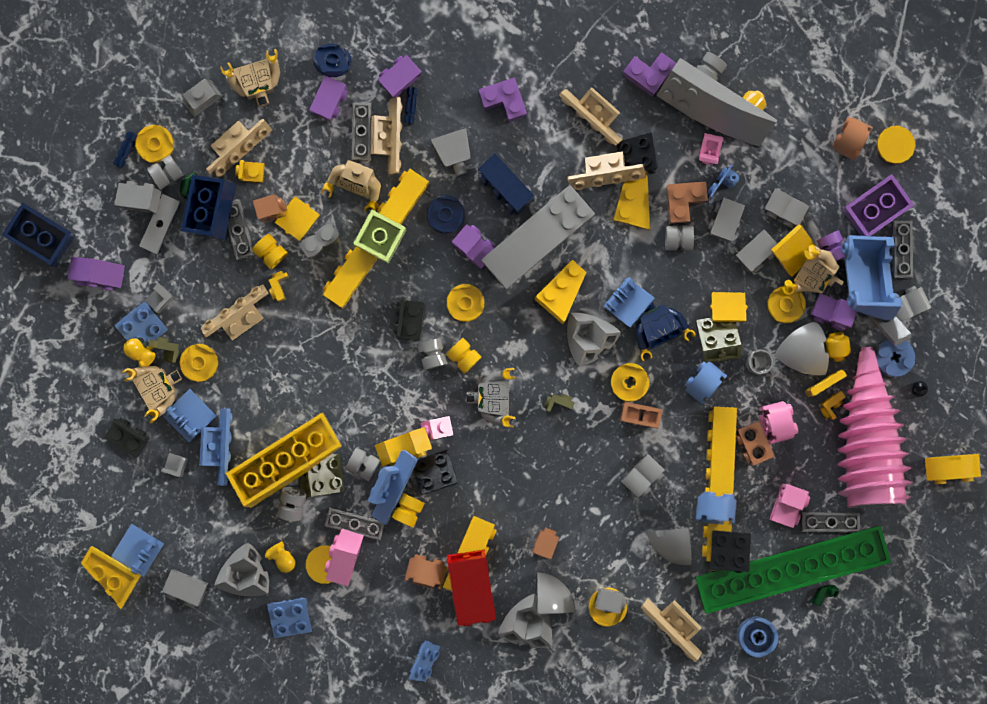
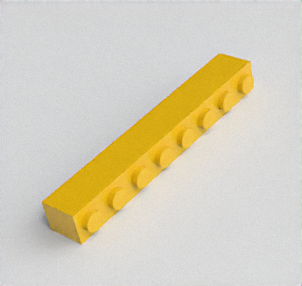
(360, 262)
(721, 464)

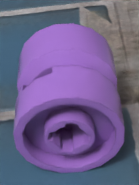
(832, 243)

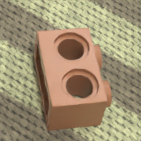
(270, 208)
(641, 415)
(759, 441)
(545, 543)

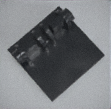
(639, 151)
(434, 472)
(730, 551)

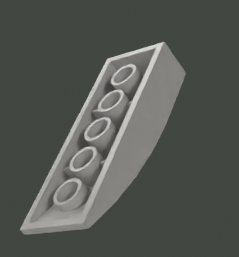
(715, 105)
(538, 237)

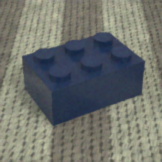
(505, 185)
(208, 207)
(38, 235)

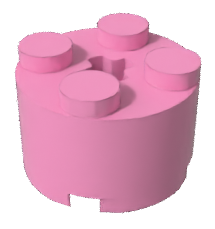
(778, 422)

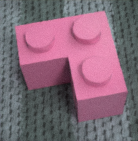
(787, 505)
(344, 556)

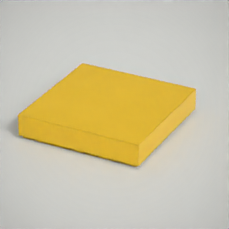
(791, 250)
(825, 383)

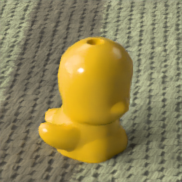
(136, 351)
(282, 557)

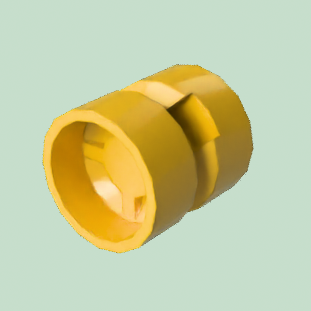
(269, 251)
(463, 355)
(408, 509)

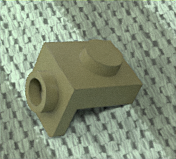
(171, 350)
(563, 400)

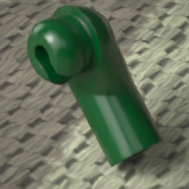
(185, 185)
(825, 592)

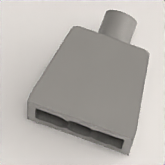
(201, 97)
(453, 150)

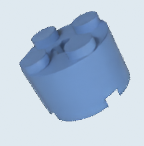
(903, 363)
(705, 382)
(716, 508)
(761, 646)

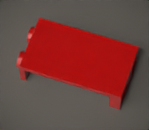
(471, 587)

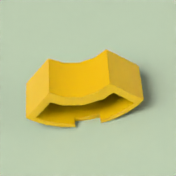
(414, 442)
(953, 467)

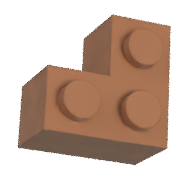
(680, 197)

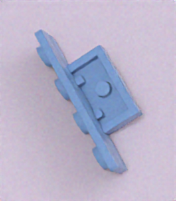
(215, 446)
(390, 486)

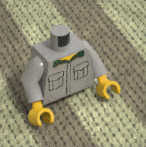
(493, 397)

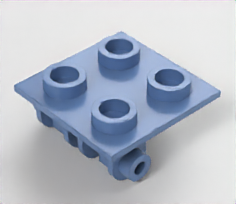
(727, 178)
(628, 302)
(141, 324)
(189, 415)
(137, 550)
(289, 617)
(422, 667)

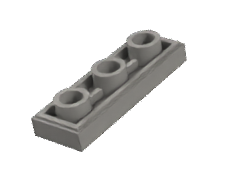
(361, 142)
(155, 236)
(240, 241)
(902, 261)
(892, 329)
(819, 522)
(367, 526)

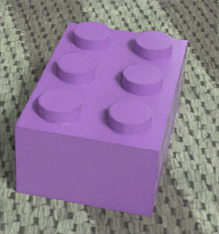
(877, 207)

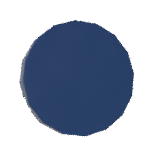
(332, 60)
(445, 214)

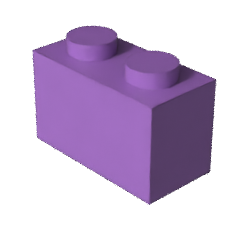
(399, 76)
(329, 98)

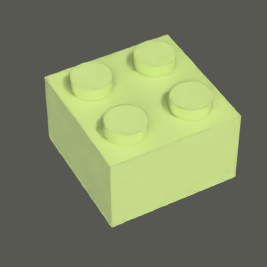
(380, 236)

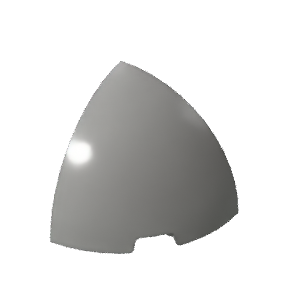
(589, 337)
(805, 350)
(672, 545)
(243, 573)
(553, 595)
(526, 625)

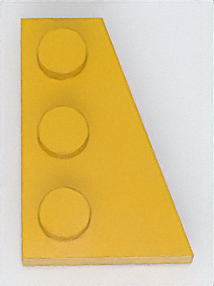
(634, 204)
(561, 291)
(112, 575)

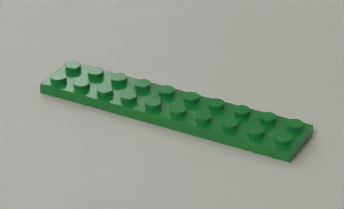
(794, 569)

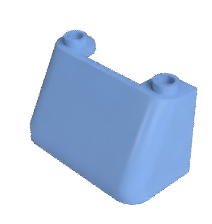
(870, 276)

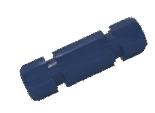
(410, 105)
(125, 149)

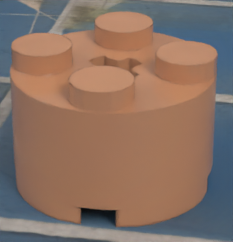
(853, 138)
(425, 572)

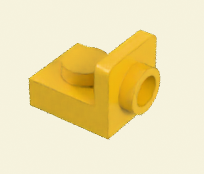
(250, 171)
(833, 401)

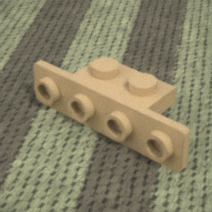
(595, 111)
(386, 135)
(235, 144)
(606, 170)
(239, 316)
(676, 625)

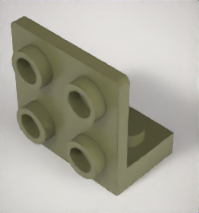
(718, 340)
(323, 478)

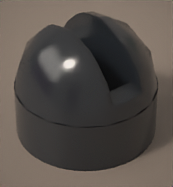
(919, 384)

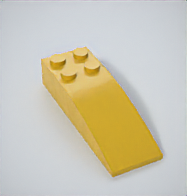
(283, 461)

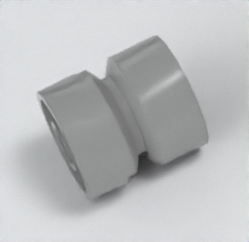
(712, 65)
(165, 172)
(679, 238)
(432, 354)
(759, 362)
(355, 464)
(291, 503)

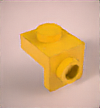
(276, 290)

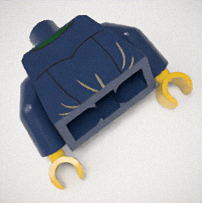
(660, 326)

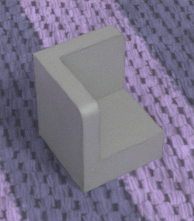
(159, 298)
(175, 465)

